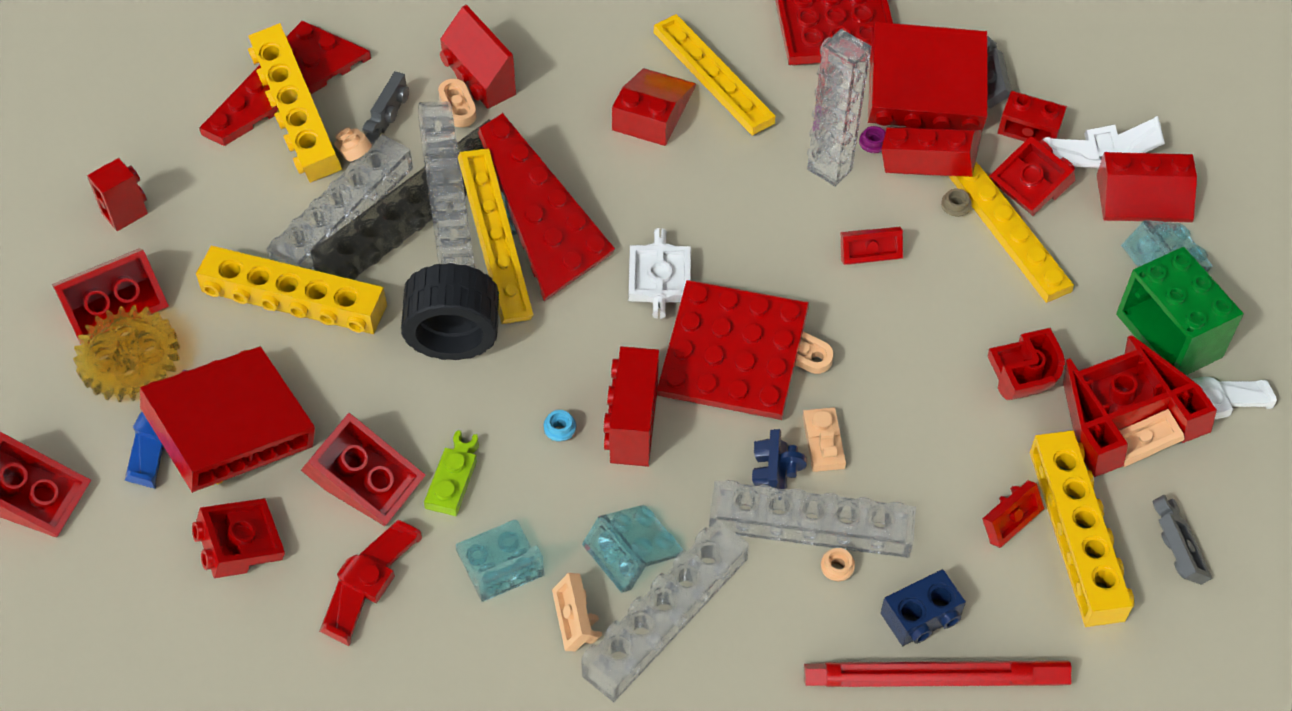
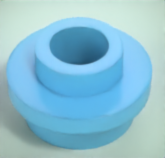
(559, 418)

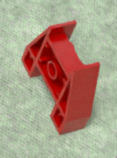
(1125, 393)

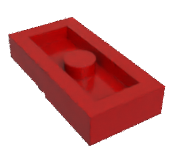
(871, 245)
(1013, 513)

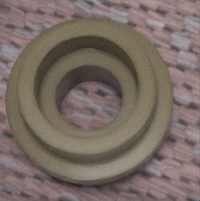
(956, 202)

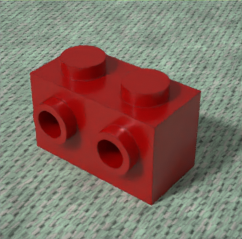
(1032, 117)
(118, 193)

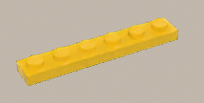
(714, 74)
(495, 235)
(1014, 235)

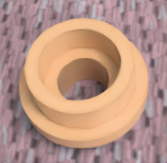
(839, 556)

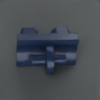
(781, 458)

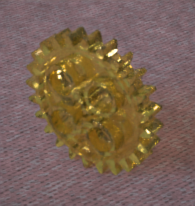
(126, 352)

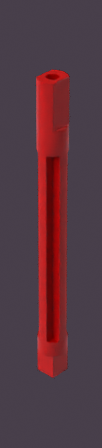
(938, 673)

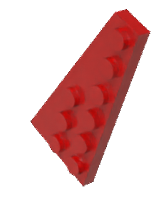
(319, 59)
(548, 220)

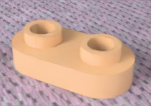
(461, 101)
(352, 143)
(813, 347)

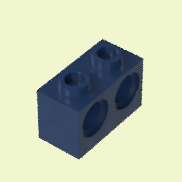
(918, 602)

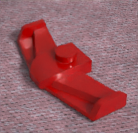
(366, 578)

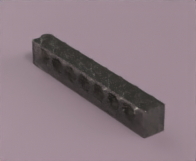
(383, 224)

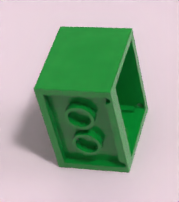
(1179, 311)

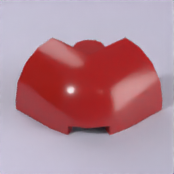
(1028, 365)

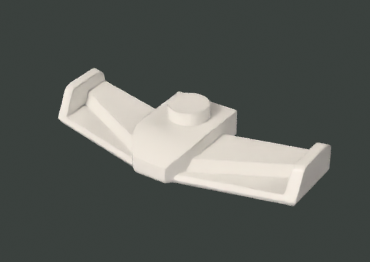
(1105, 139)
(1236, 394)

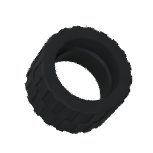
(450, 311)

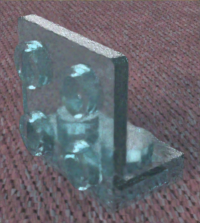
(1159, 238)
(628, 543)
(500, 560)

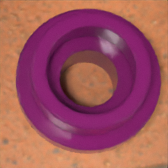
(872, 139)

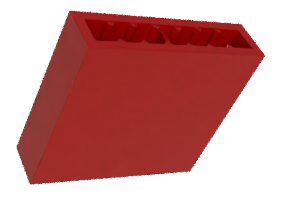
(927, 77)
(226, 418)

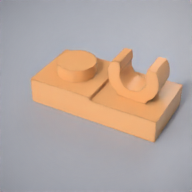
(1151, 436)
(824, 439)
(572, 613)

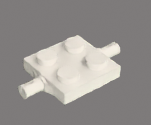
(658, 272)

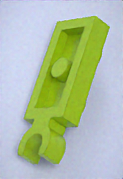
(452, 476)

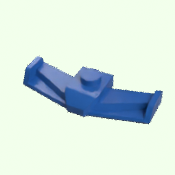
(144, 455)

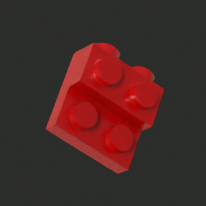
(1033, 175)
(237, 537)

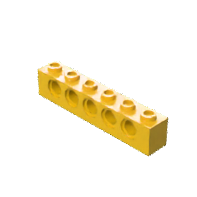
(294, 103)
(292, 289)
(1095, 603)

